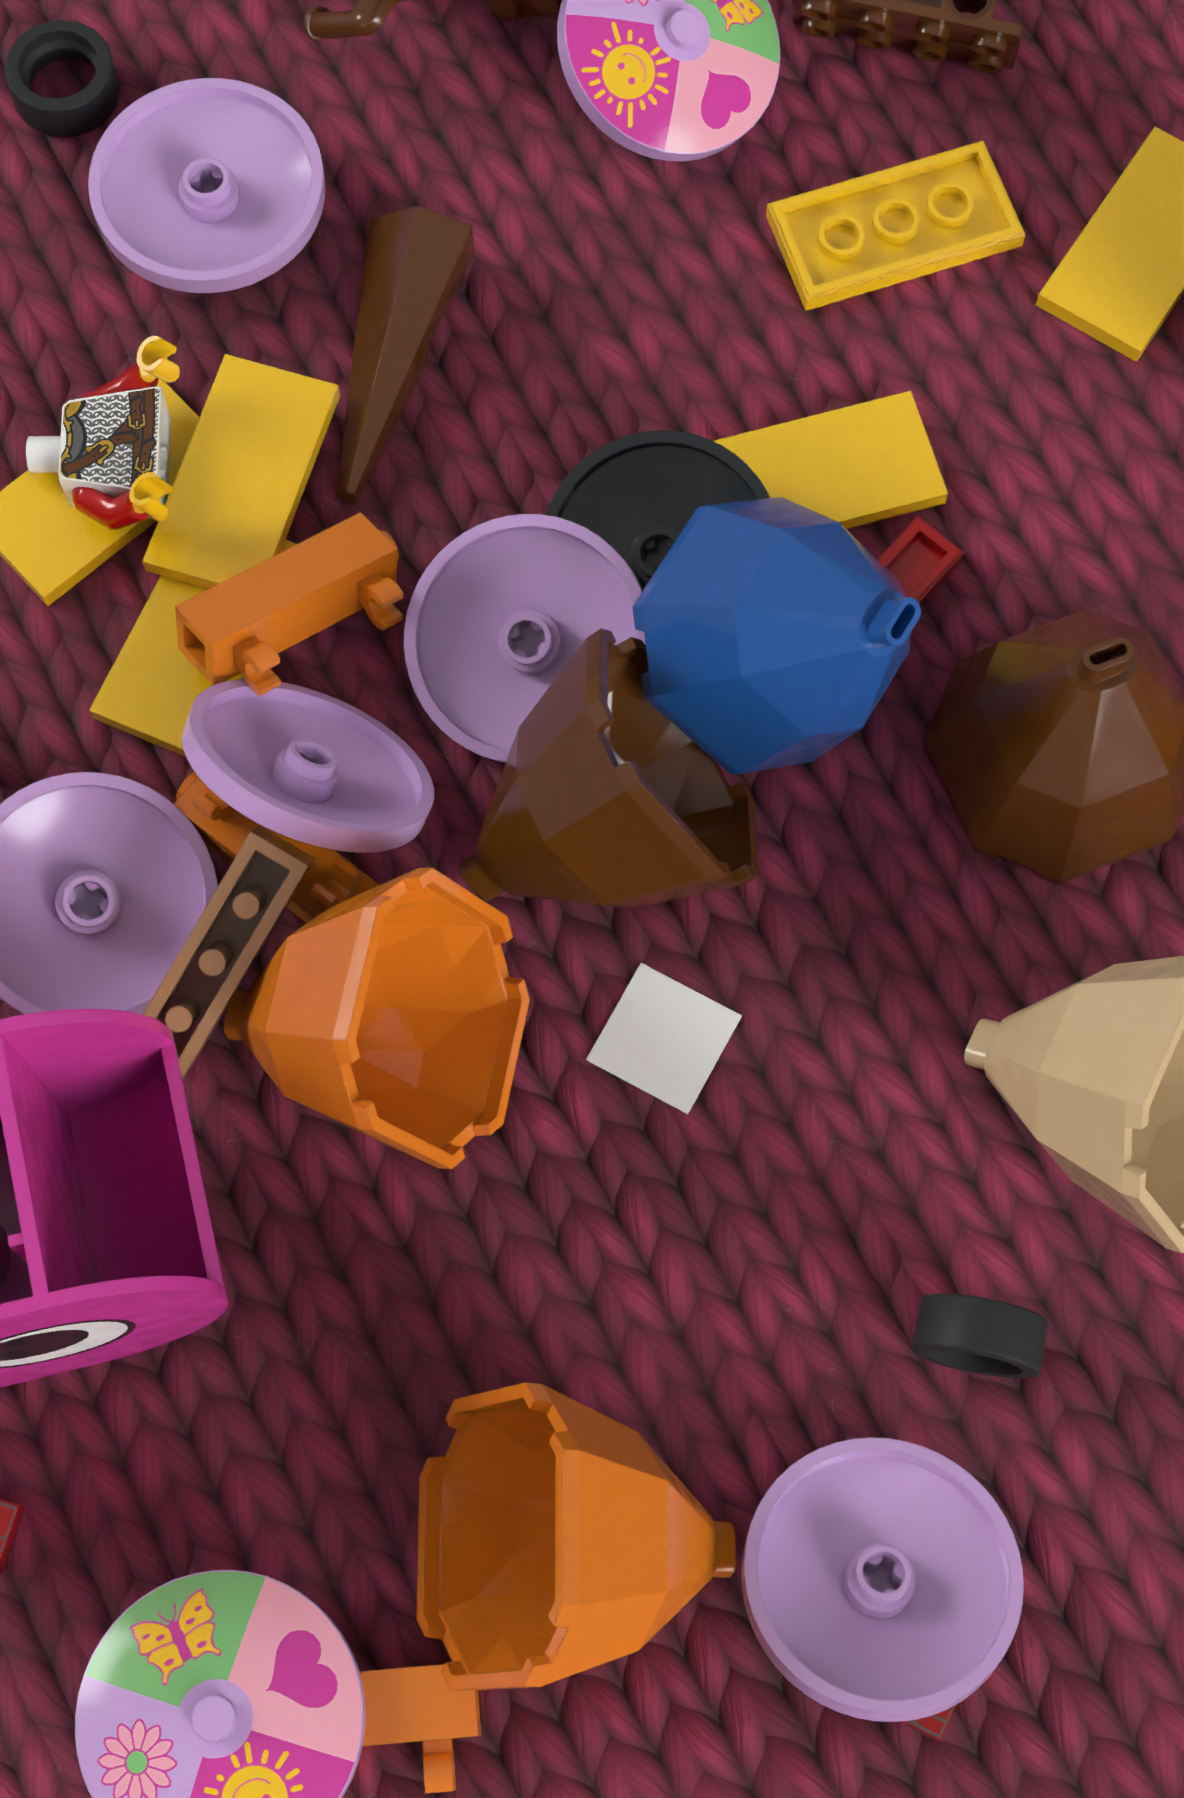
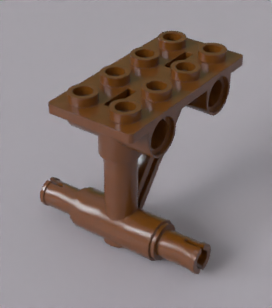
(926, 26)

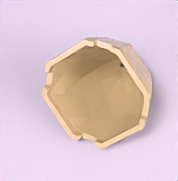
(1103, 1086)

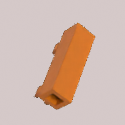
(287, 600)
(225, 831)
(418, 1707)

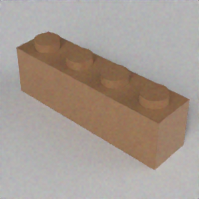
(227, 940)

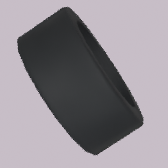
(52, 43)
(980, 1335)

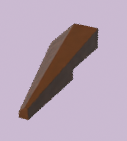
(406, 285)

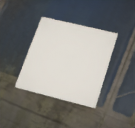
(664, 1038)

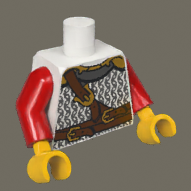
(115, 444)

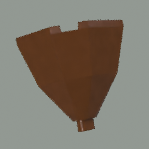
(1063, 746)
(610, 798)

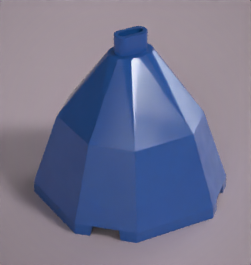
(770, 633)

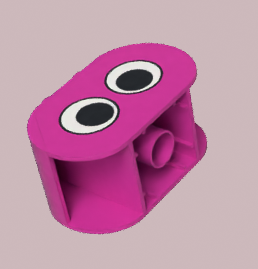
(97, 1194)

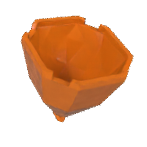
(393, 1016)
(553, 1541)

